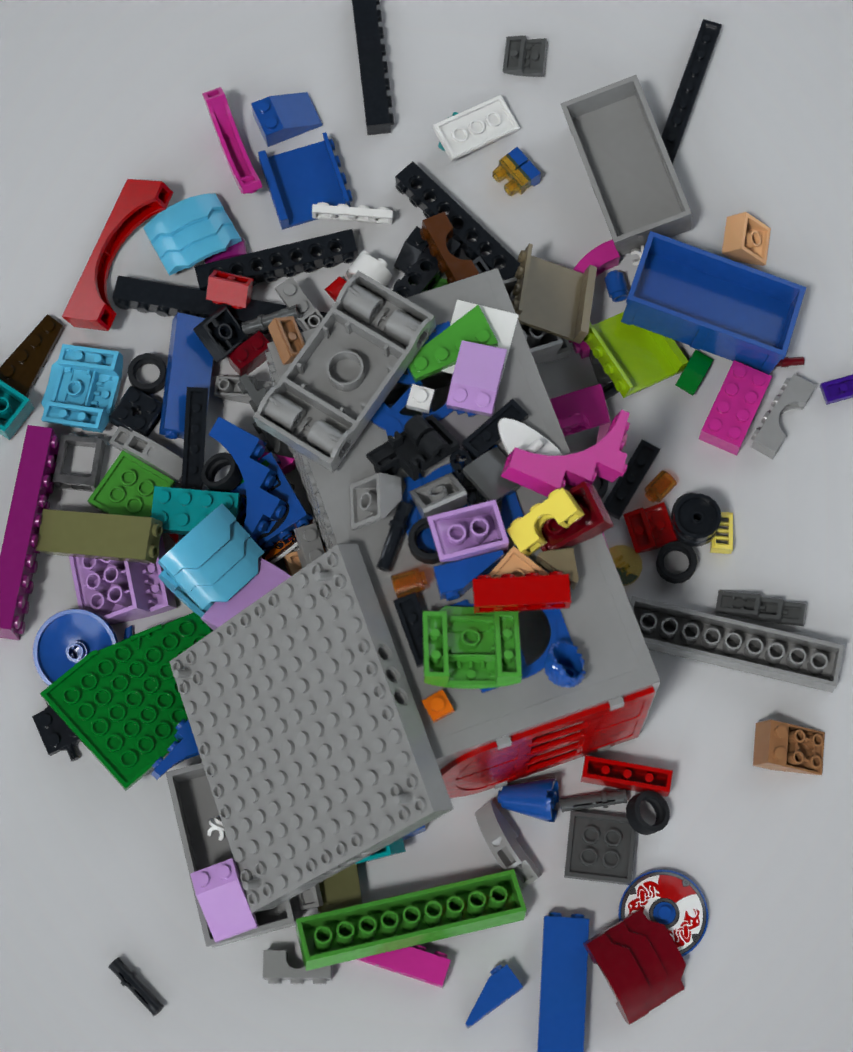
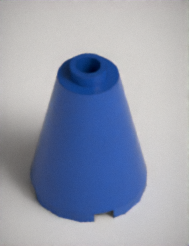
(532, 798)

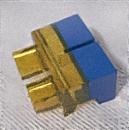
(517, 171)

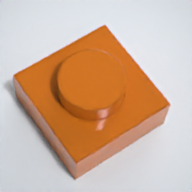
(438, 706)

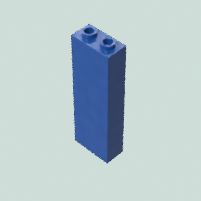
(187, 366)
(563, 984)

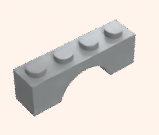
(794, 396)

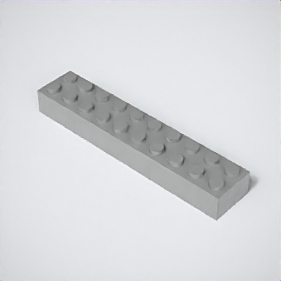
(738, 645)

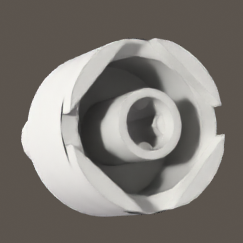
(371, 267)

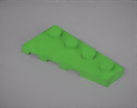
(444, 348)

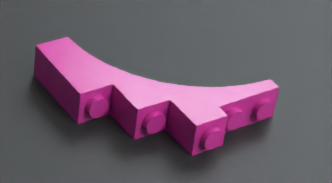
(550, 473)

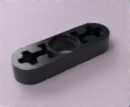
(456, 468)

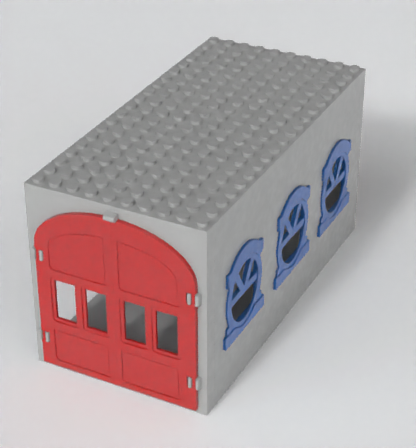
(494, 728)

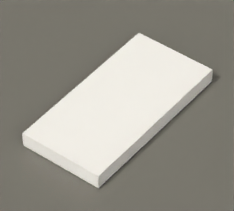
(476, 127)

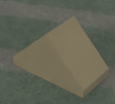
(560, 560)

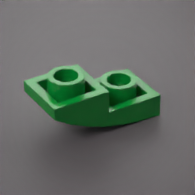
(694, 372)

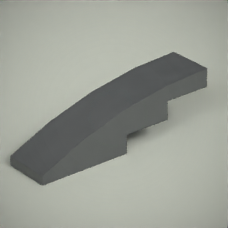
(761, 608)

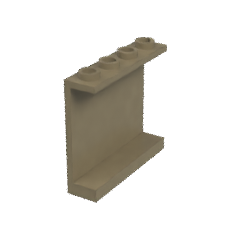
(553, 297)

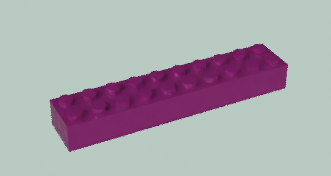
(23, 527)

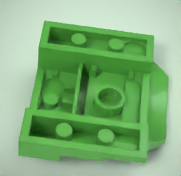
(471, 648)

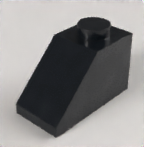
(410, 251)

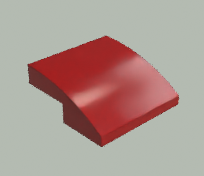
(650, 527)

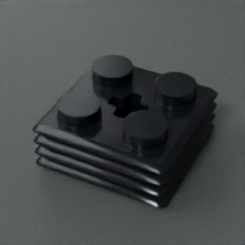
(220, 333)
(132, 402)

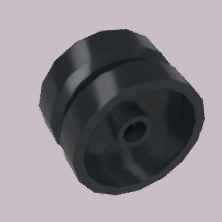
(696, 532)

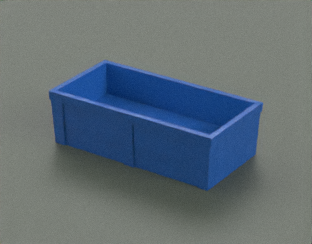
(713, 303)

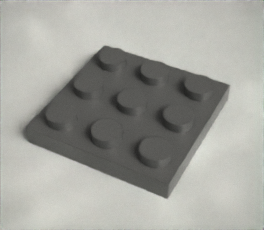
(599, 848)

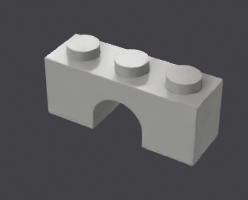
(277, 969)

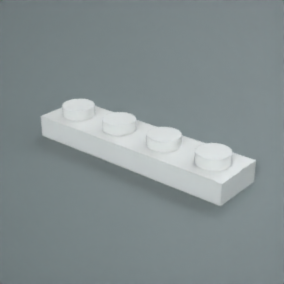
(358, 214)

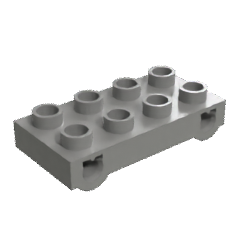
(345, 371)

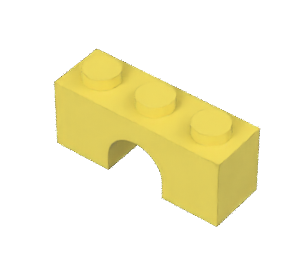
(527, 530)

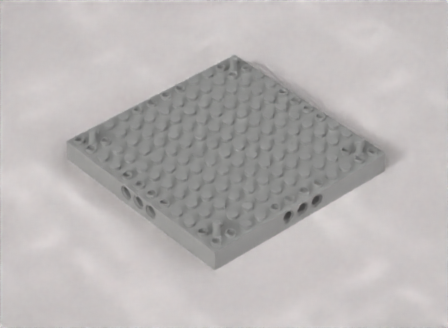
(309, 730)

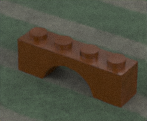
(438, 233)

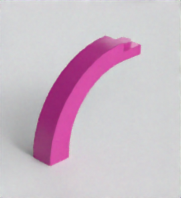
(231, 142)
(603, 257)

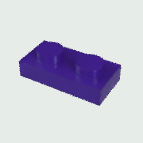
(837, 389)

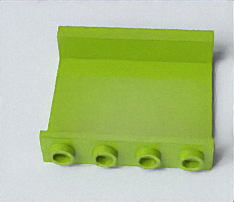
(633, 355)

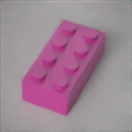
(735, 407)

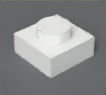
(420, 398)

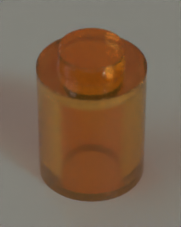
(659, 487)
(409, 582)

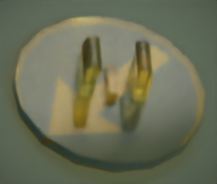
(627, 563)

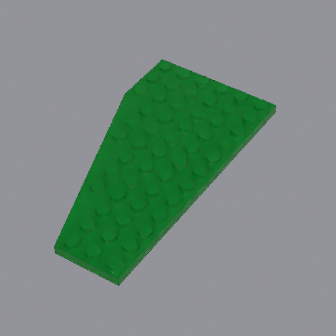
(127, 699)

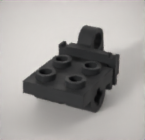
(418, 446)

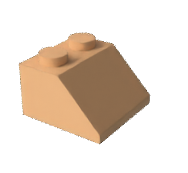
(746, 239)

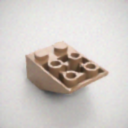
(788, 748)

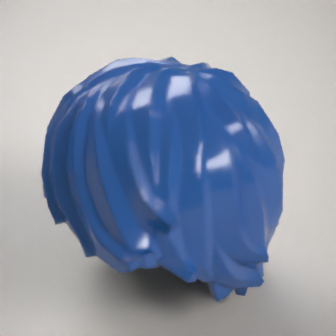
(564, 665)

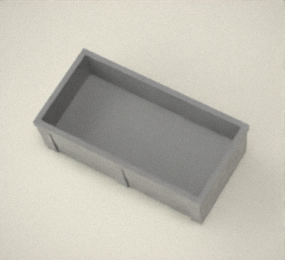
(627, 164)
(193, 809)

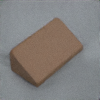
(286, 338)

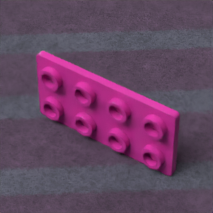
(581, 409)

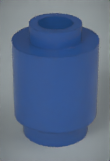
(616, 286)

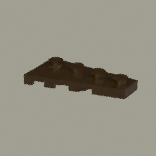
(27, 360)

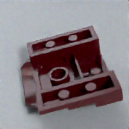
(638, 964)

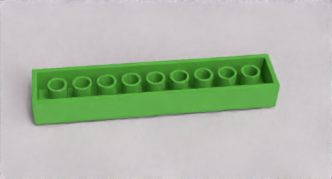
(410, 919)

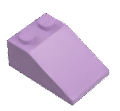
(476, 378)
(468, 532)
(223, 900)

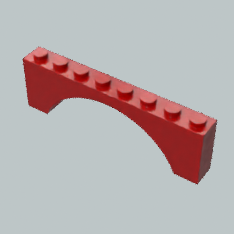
(135, 204)

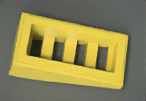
(719, 547)

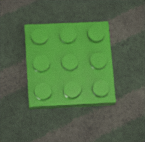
(128, 487)

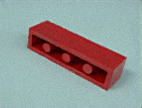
(521, 593)
(626, 775)

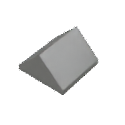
(439, 496)

